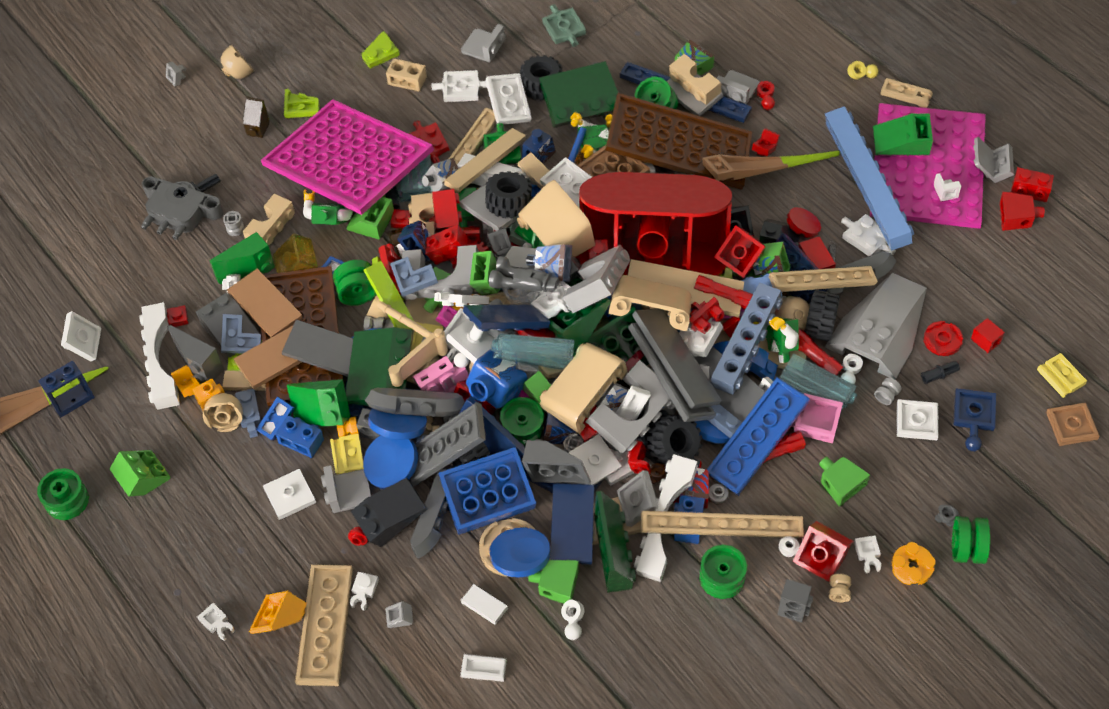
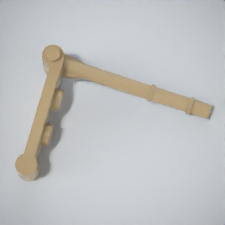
(428, 349)

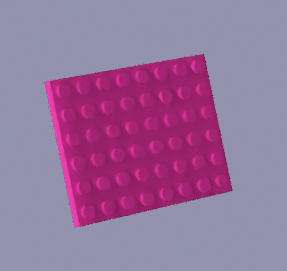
(950, 155)
(347, 156)

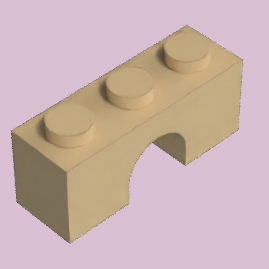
(702, 88)
(422, 210)
(279, 212)

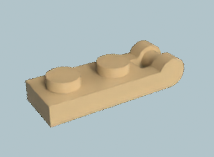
(906, 92)

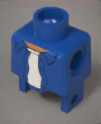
(495, 380)

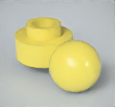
(870, 71)

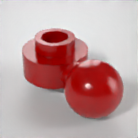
(767, 100)

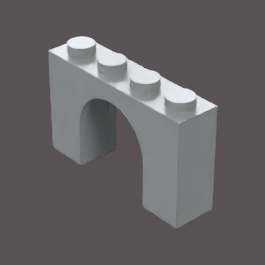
(599, 278)
(455, 283)
(621, 432)

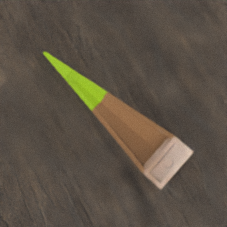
(738, 167)
(22, 405)

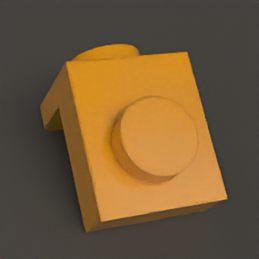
(184, 380)

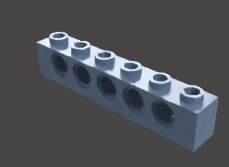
(730, 381)

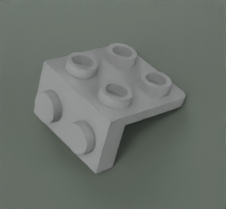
(484, 44)
(738, 86)
(995, 163)
(345, 489)

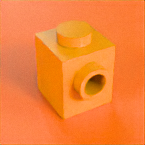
(205, 391)

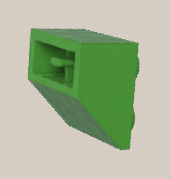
(374, 220)
(138, 472)

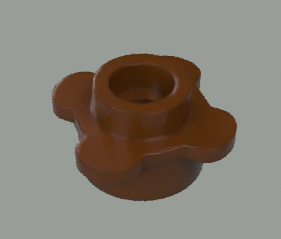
(657, 468)

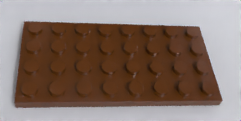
(672, 137)
(314, 297)

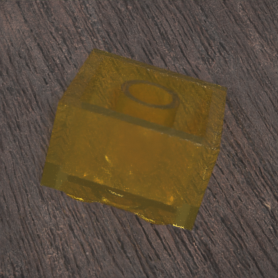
(295, 255)

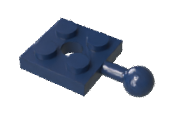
(981, 420)

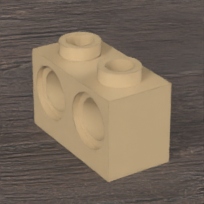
(406, 74)

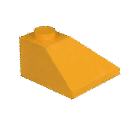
(278, 611)

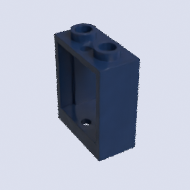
(63, 402)

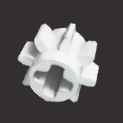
(230, 280)

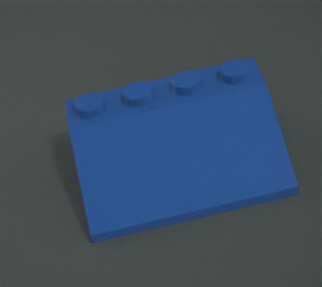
(487, 490)

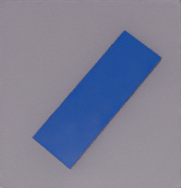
(757, 436)

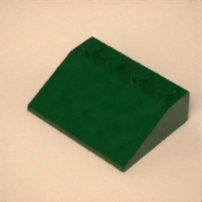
(580, 90)
(581, 324)
(615, 337)
(370, 359)
(612, 544)

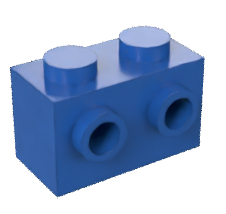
(300, 436)
(693, 505)

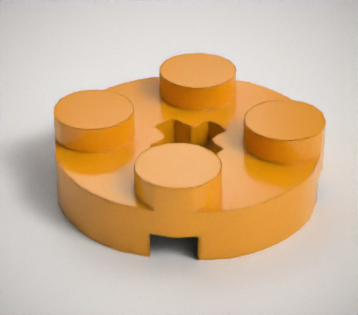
(915, 553)

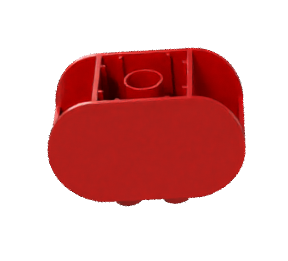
(660, 216)

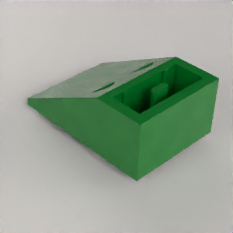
(904, 136)

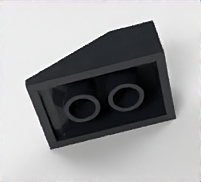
(388, 512)

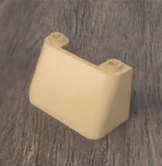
(557, 219)
(652, 294)
(582, 385)

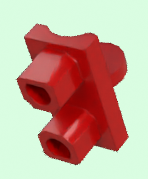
(703, 313)

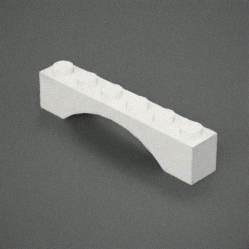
(163, 387)
(678, 479)

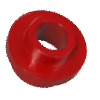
(357, 536)

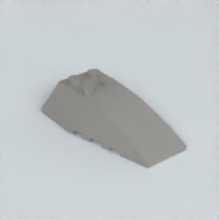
(882, 325)

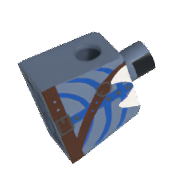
(553, 260)

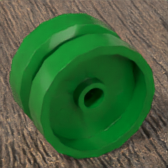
(658, 92)
(352, 283)
(523, 419)
(63, 494)
(970, 540)
(723, 571)

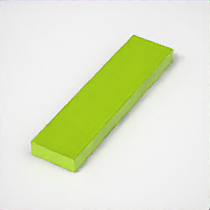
(387, 291)

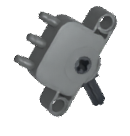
(180, 204)

